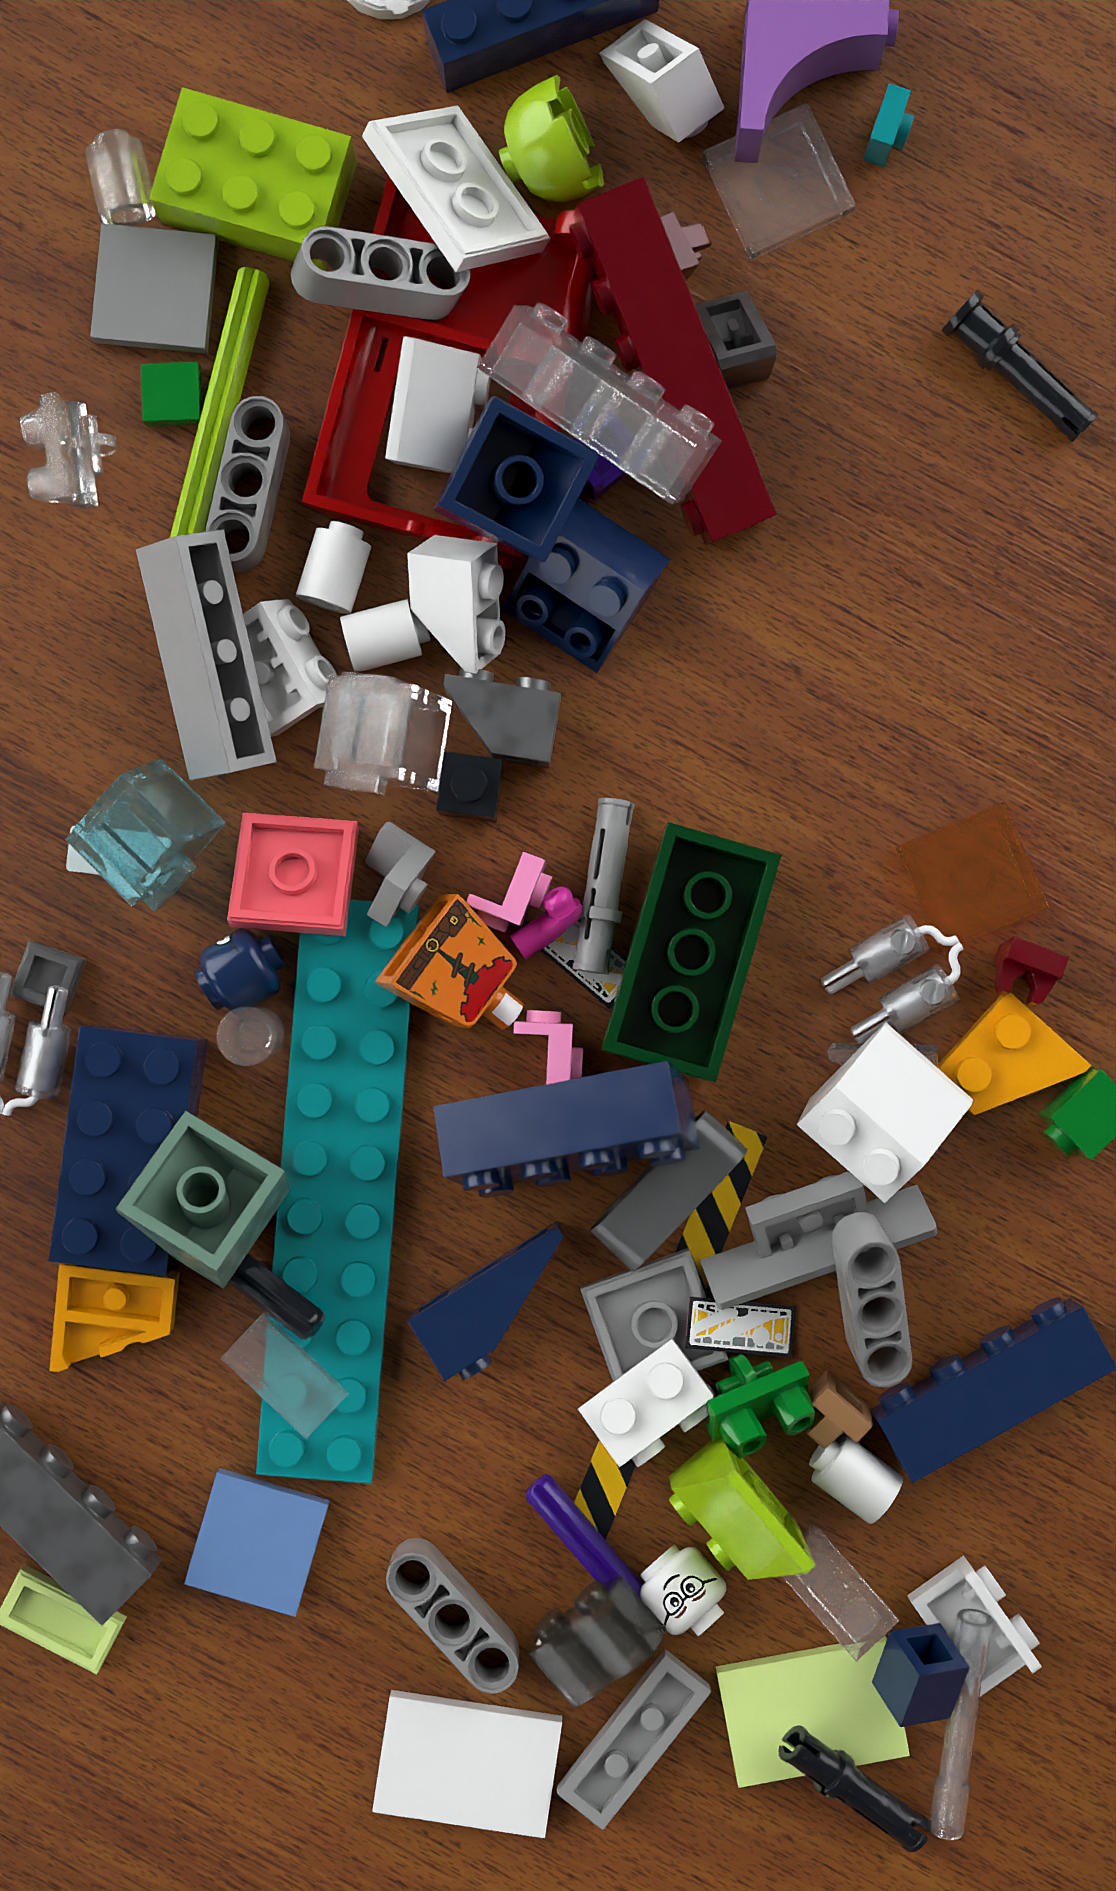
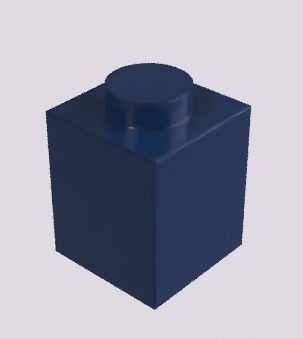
(920, 1674)

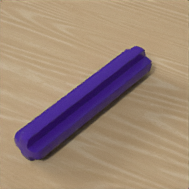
(578, 1533)

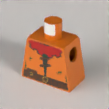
(454, 967)

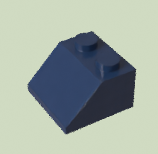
(516, 480)

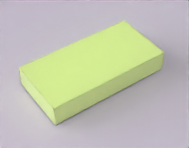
(55, 1620)

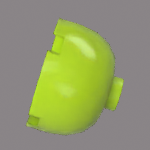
(549, 144)

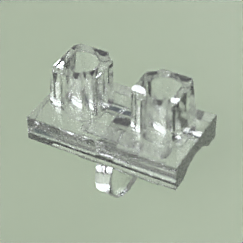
(71, 451)

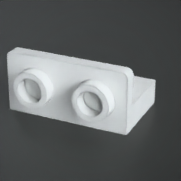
(286, 663)

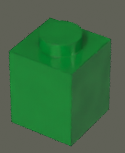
(1082, 1115)

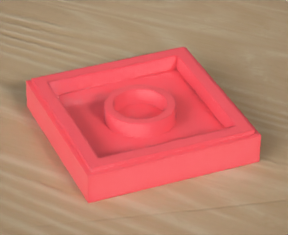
(293, 874)

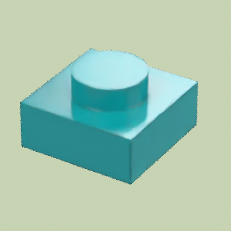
(890, 126)

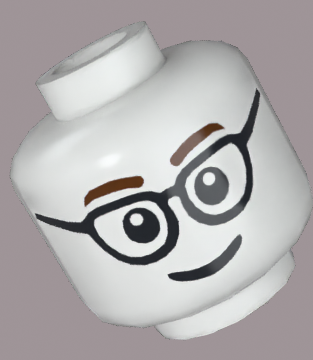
(683, 1590)

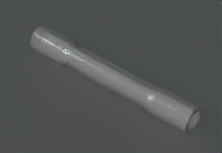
(952, 1785)

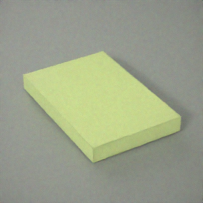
(809, 1689)

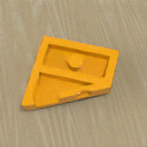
(1009, 1056)
(108, 1310)

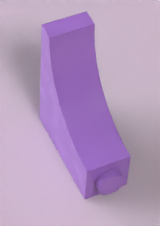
(798, 44)

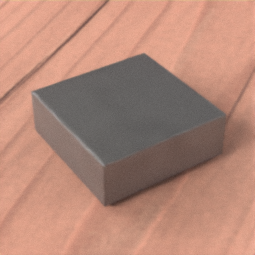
(46, 967)

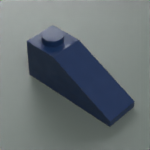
(475, 1313)

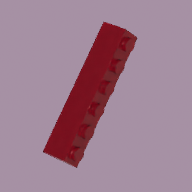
(668, 343)

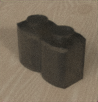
(595, 1640)

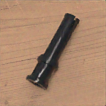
(1000, 349)

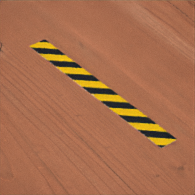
(704, 1236)

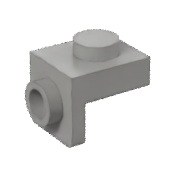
(403, 864)

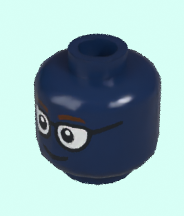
(240, 970)

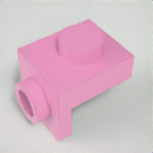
(526, 890)
(563, 1060)

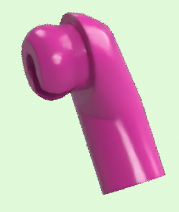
(561, 915)

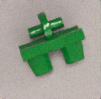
(755, 1395)

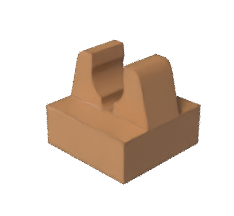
(837, 1412)

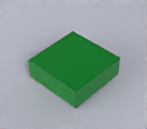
(171, 393)

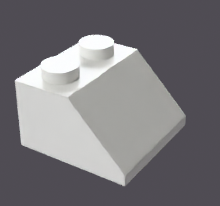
(434, 404)
(884, 1112)

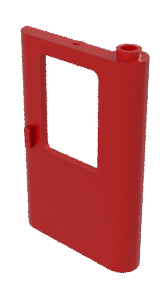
(370, 367)

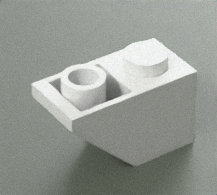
(457, 597)

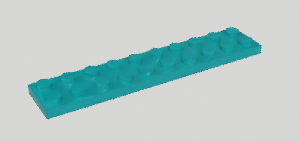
(341, 1184)

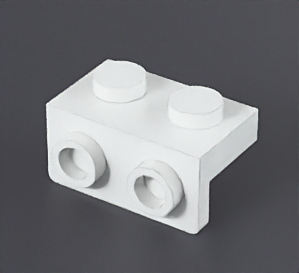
(647, 1404)
(963, 1588)

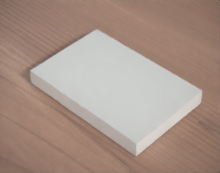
(456, 187)
(467, 1764)

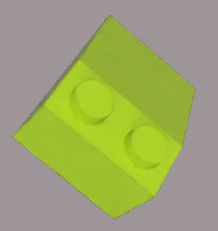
(739, 1513)

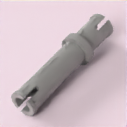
(603, 886)

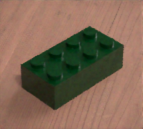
(691, 951)

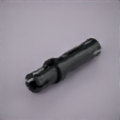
(838, 1777)

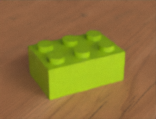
(251, 175)

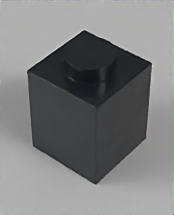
(470, 787)

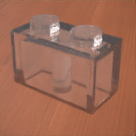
(841, 1597)

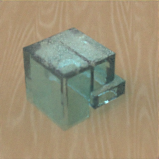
(146, 833)

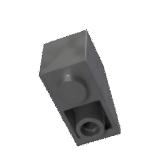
(509, 720)

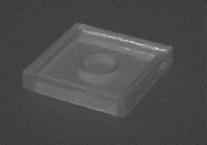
(787, 191)

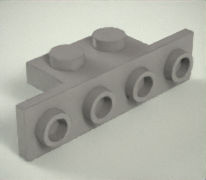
(796, 1234)

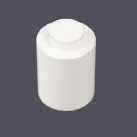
(334, 567)
(383, 635)
(855, 1478)

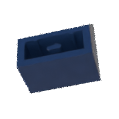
(587, 586)

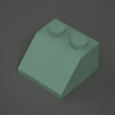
(205, 1198)

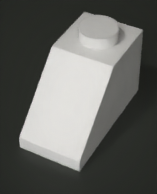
(664, 79)

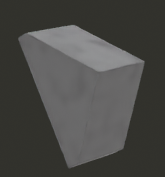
(738, 338)

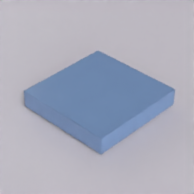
(257, 1542)

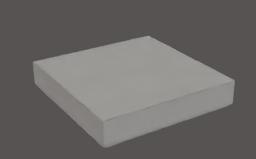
(154, 288)
(645, 1310)

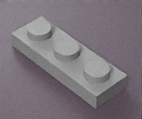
(633, 1739)

